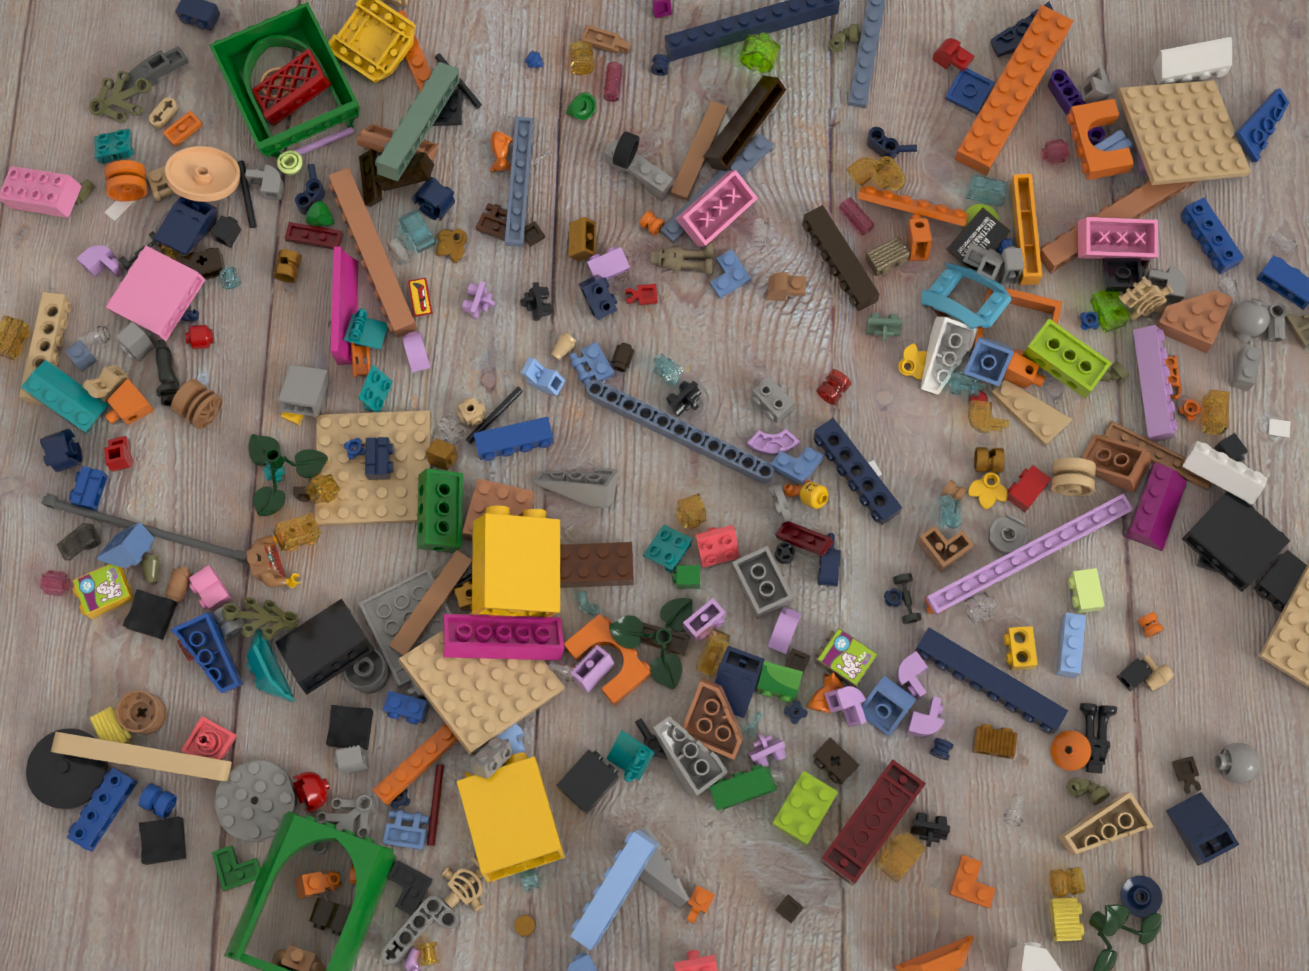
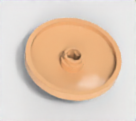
(202, 173)

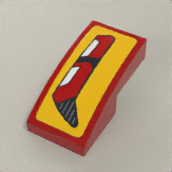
(420, 297)

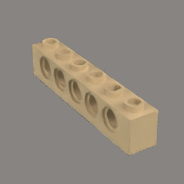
(41, 339)

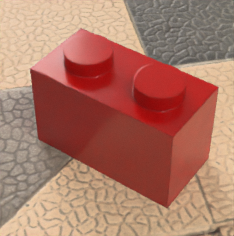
(1028, 488)

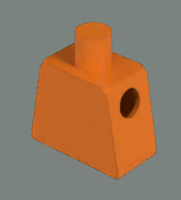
(918, 232)
(1023, 372)
(128, 404)

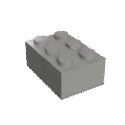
(762, 582)

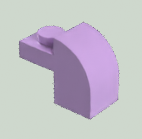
(97, 258)
(416, 351)
(784, 630)
(908, 671)
(849, 701)
(926, 725)

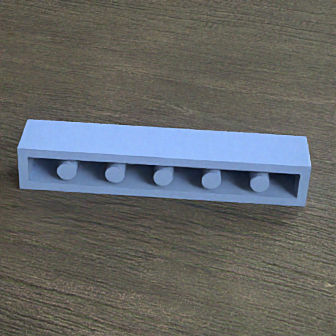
(614, 889)

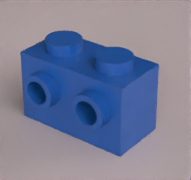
(406, 707)

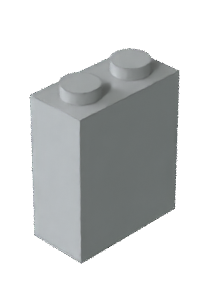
(303, 390)

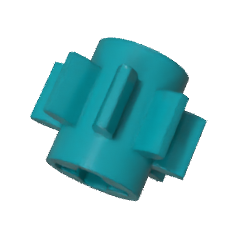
(278, 473)

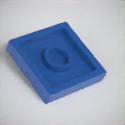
(970, 90)

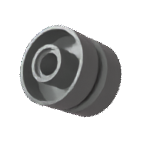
(369, 673)

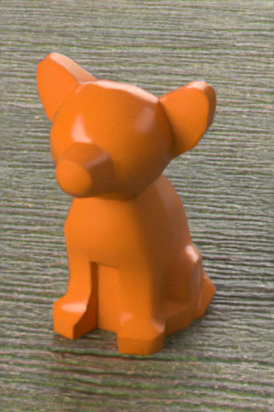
(499, 147)
(818, 700)

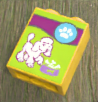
(102, 590)

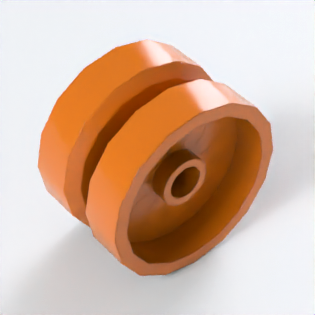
(125, 181)

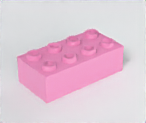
(39, 191)
(716, 208)
(1117, 238)

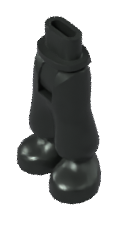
(166, 374)

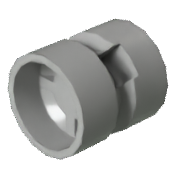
(229, 629)

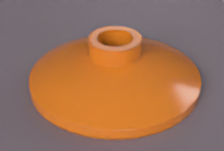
(1080, 750)

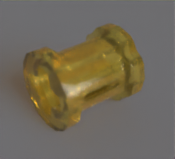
(429, 954)

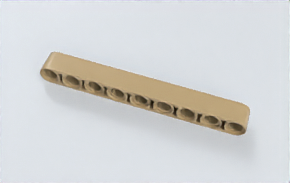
(141, 756)

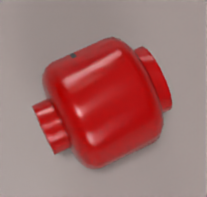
(199, 337)

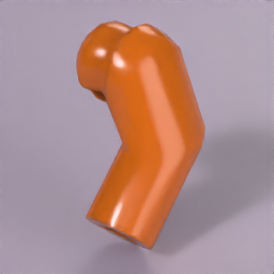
(793, 490)

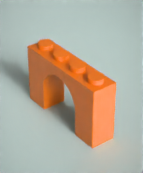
(1095, 161)
(633, 670)

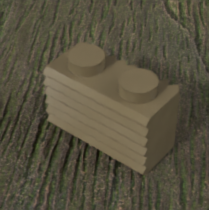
(887, 256)

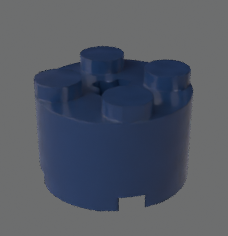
(434, 199)
(61, 450)

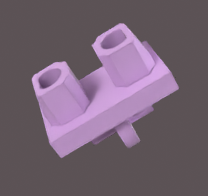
(479, 292)
(774, 747)

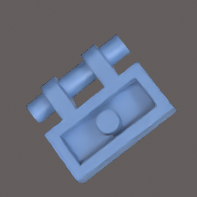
(596, 361)
(406, 836)

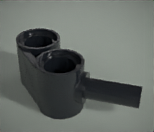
(649, 738)

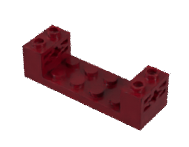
(872, 822)

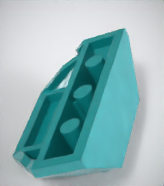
(267, 669)

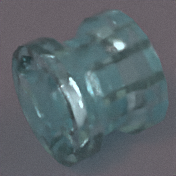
(229, 278)
(530, 879)

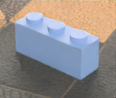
(1070, 645)

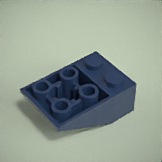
(186, 225)
(739, 677)
(1202, 828)

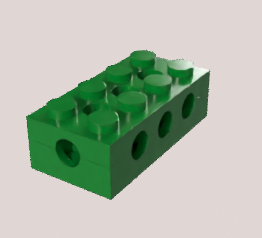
(439, 508)

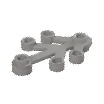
(346, 821)

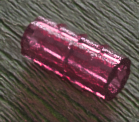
(613, 81)
(856, 216)

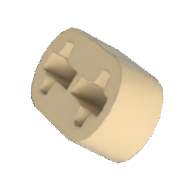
(164, 113)

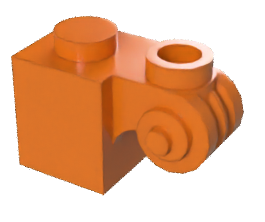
(315, 884)

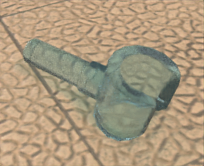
(753, 725)

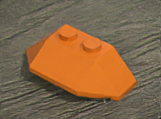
(941, 959)

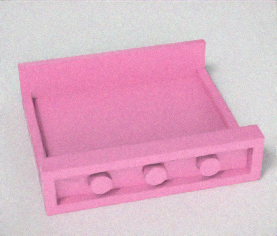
(155, 292)

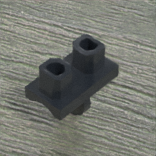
(534, 303)
(686, 399)
(930, 831)

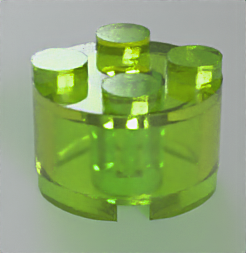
(759, 52)

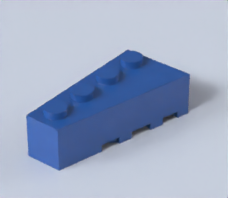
(207, 646)

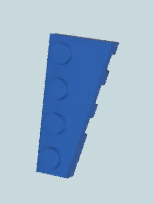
(1261, 124)

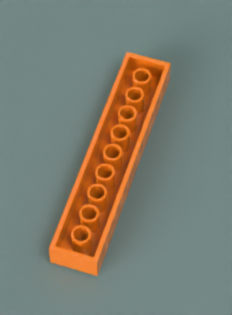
(1014, 90)

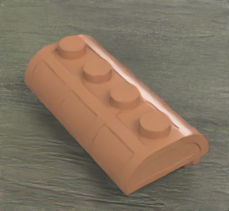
(376, 137)

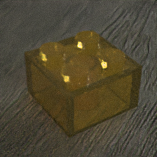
(901, 857)

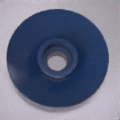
(1148, 889)

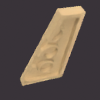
(1031, 412)

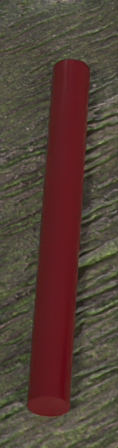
(435, 805)

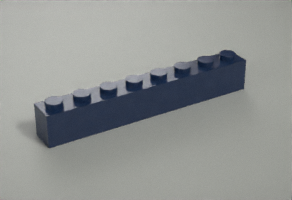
(992, 681)

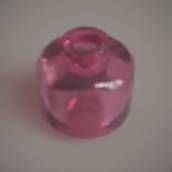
(1055, 151)
(55, 583)

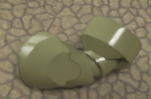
(838, 43)
(1117, 372)
(1079, 787)

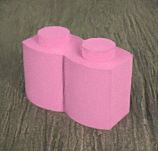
(210, 589)

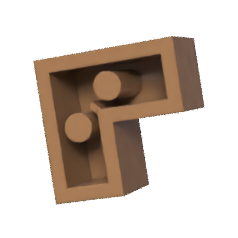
(942, 551)

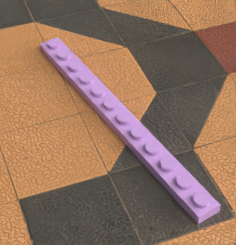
(1029, 554)

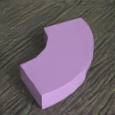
(773, 443)

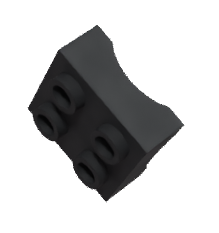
(150, 614)
(349, 727)
(162, 840)

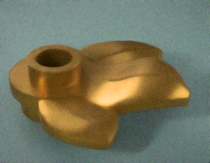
(449, 245)

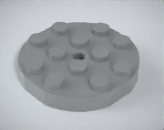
(259, 820)

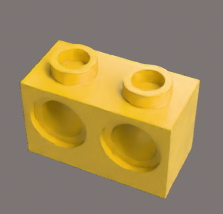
(1026, 648)

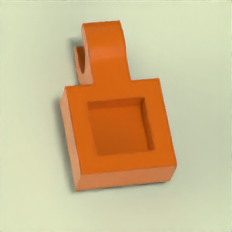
(699, 901)

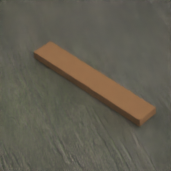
(694, 160)
(1157, 453)
(431, 603)

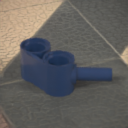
(884, 142)
(309, 195)
(829, 563)

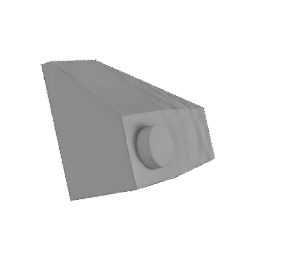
(589, 488)
(691, 761)
(659, 877)

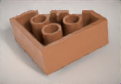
(1195, 319)
(496, 494)
(713, 720)

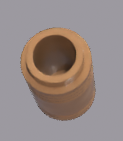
(178, 584)

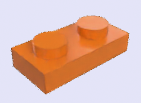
(182, 129)

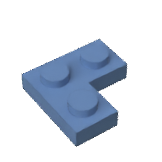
(733, 277)
(797, 469)

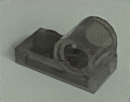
(82, 538)

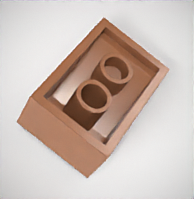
(1118, 462)

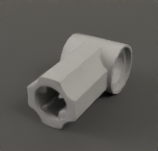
(1276, 326)

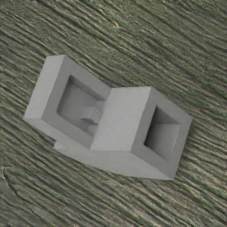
(1096, 87)
(270, 181)
(986, 261)
(1175, 280)

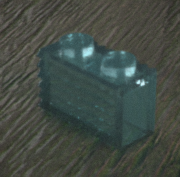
(987, 190)
(416, 231)

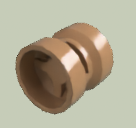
(956, 492)

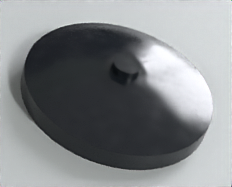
(60, 778)

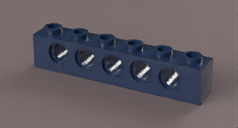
(832, 430)

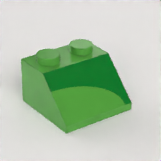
(779, 682)

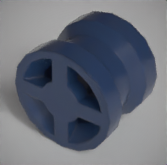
(660, 65)
(941, 749)

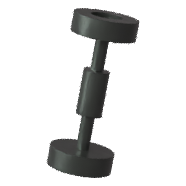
(127, 264)
(903, 579)

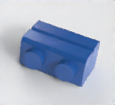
(88, 488)

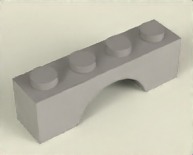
(652, 177)

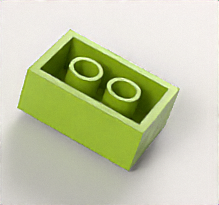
(804, 808)

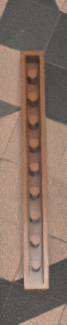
(1133, 206)
(373, 253)

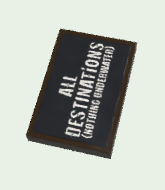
(982, 231)

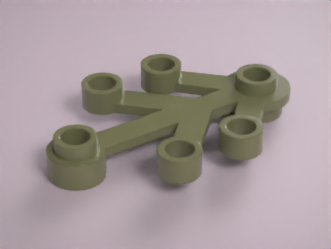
(117, 97)
(283, 620)

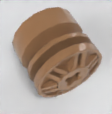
(196, 404)
(130, 712)

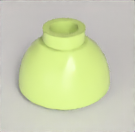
(289, 162)

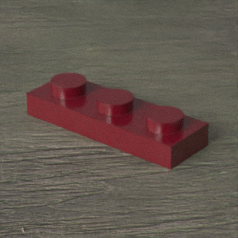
(313, 235)
(804, 538)

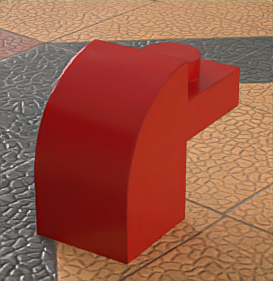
(952, 53)
(118, 454)

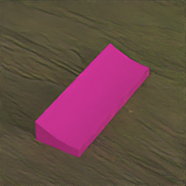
(343, 303)
(502, 637)

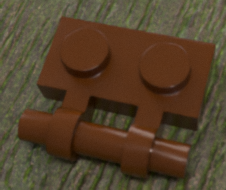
(491, 224)

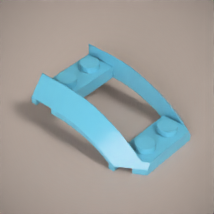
(938, 299)

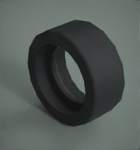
(626, 150)

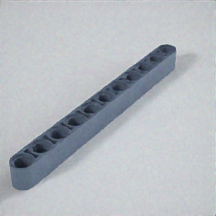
(684, 439)

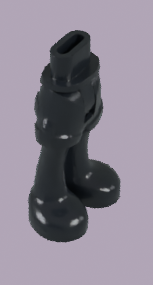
(1099, 744)

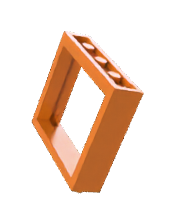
(1028, 301)

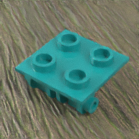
(113, 143)
(366, 330)
(375, 389)
(668, 548)
(630, 756)

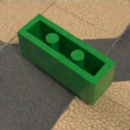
(742, 787)

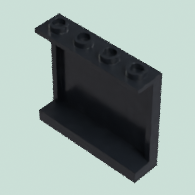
(1236, 540)
(324, 646)

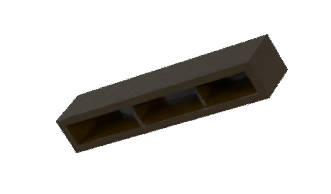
(744, 123)
(840, 258)

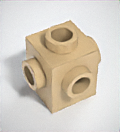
(471, 412)

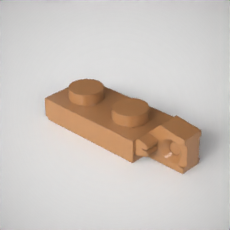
(605, 40)

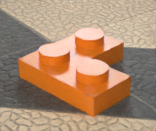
(965, 883)

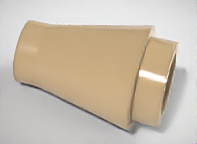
(563, 346)

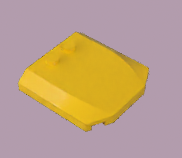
(373, 39)

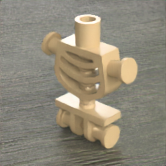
(1145, 298)
(457, 894)

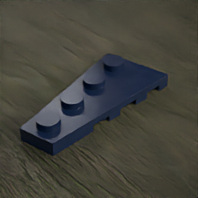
(1010, 38)

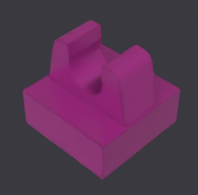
(661, 8)

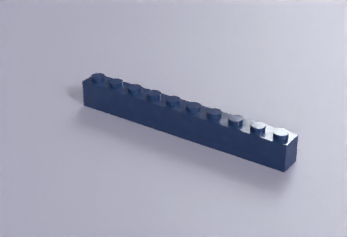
(737, 27)

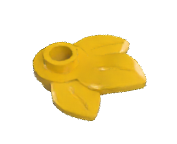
(916, 361)
(988, 493)

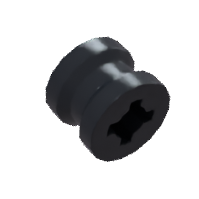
(786, 549)

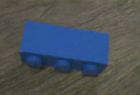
(1286, 281)

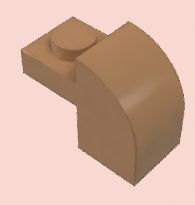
(783, 284)

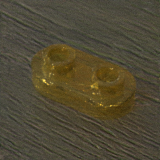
(893, 173)

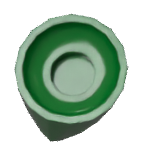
(582, 106)
(319, 215)

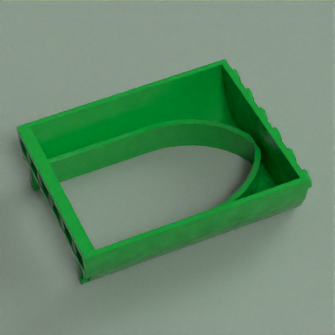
(293, 30)
(371, 867)

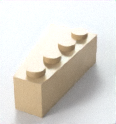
(1109, 823)

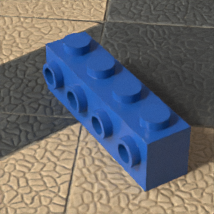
(1211, 235)
(513, 438)
(102, 809)

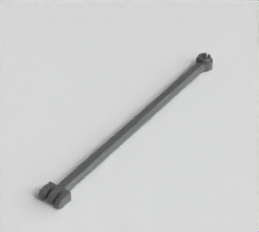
(51, 501)

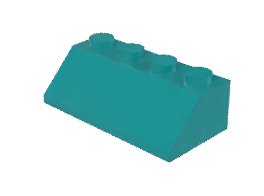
(64, 396)

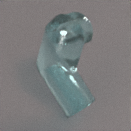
(586, 606)

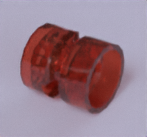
(835, 384)

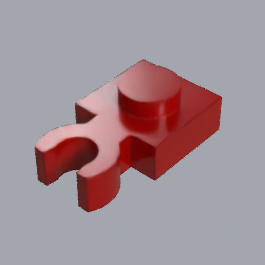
(645, 294)

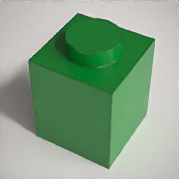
(687, 576)

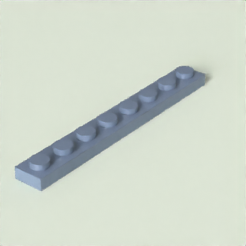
(866, 53)
(743, 164)
(519, 182)

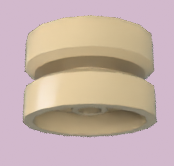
(1073, 477)

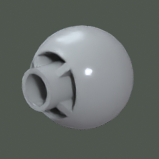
(1249, 319)
(1238, 763)

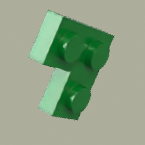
(230, 872)

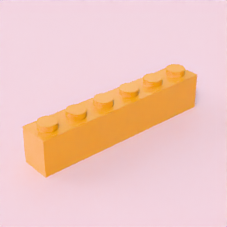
(1026, 227)

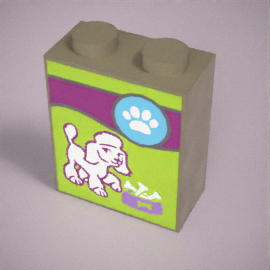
(845, 657)

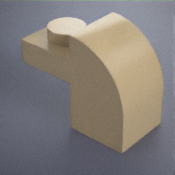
(107, 383)

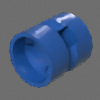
(155, 799)

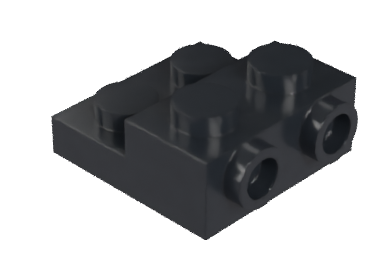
(1121, 273)

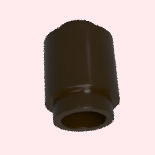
(622, 357)

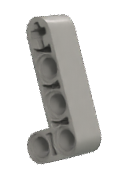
(417, 933)

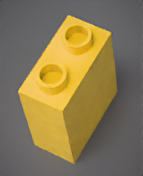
(516, 563)
(510, 819)

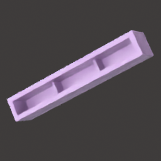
(1154, 383)

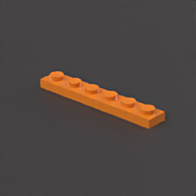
(417, 61)
(919, 207)
(415, 764)

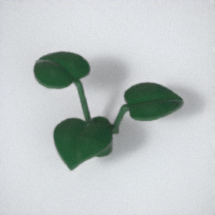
(265, 448)
(629, 629)
(1111, 922)

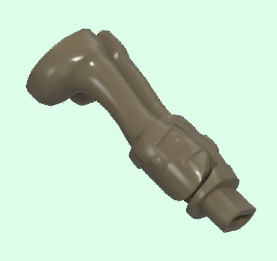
(674, 258)

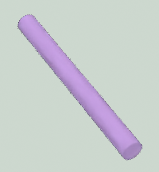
(324, 141)

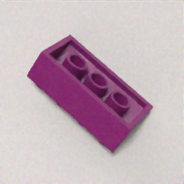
(1156, 507)

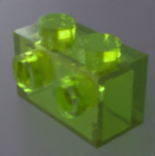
(1109, 310)

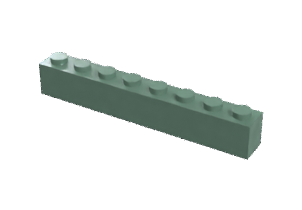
(417, 121)

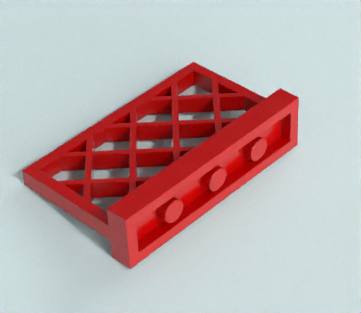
(297, 96)

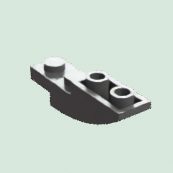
(156, 67)

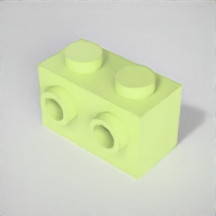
(1086, 590)

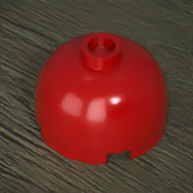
(311, 790)

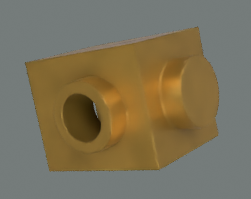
(442, 454)

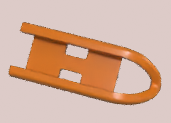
(359, 352)
(1174, 379)

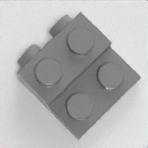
(486, 759)

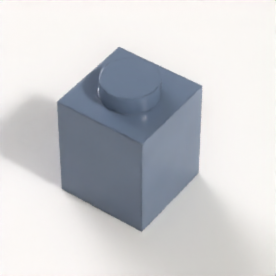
(81, 355)

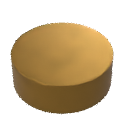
(524, 925)

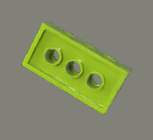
(1065, 370)

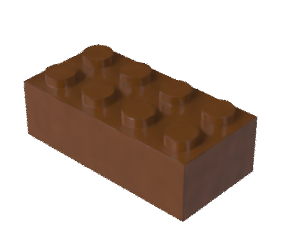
(596, 565)

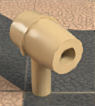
(1159, 675)

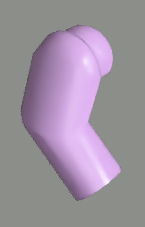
(411, 961)

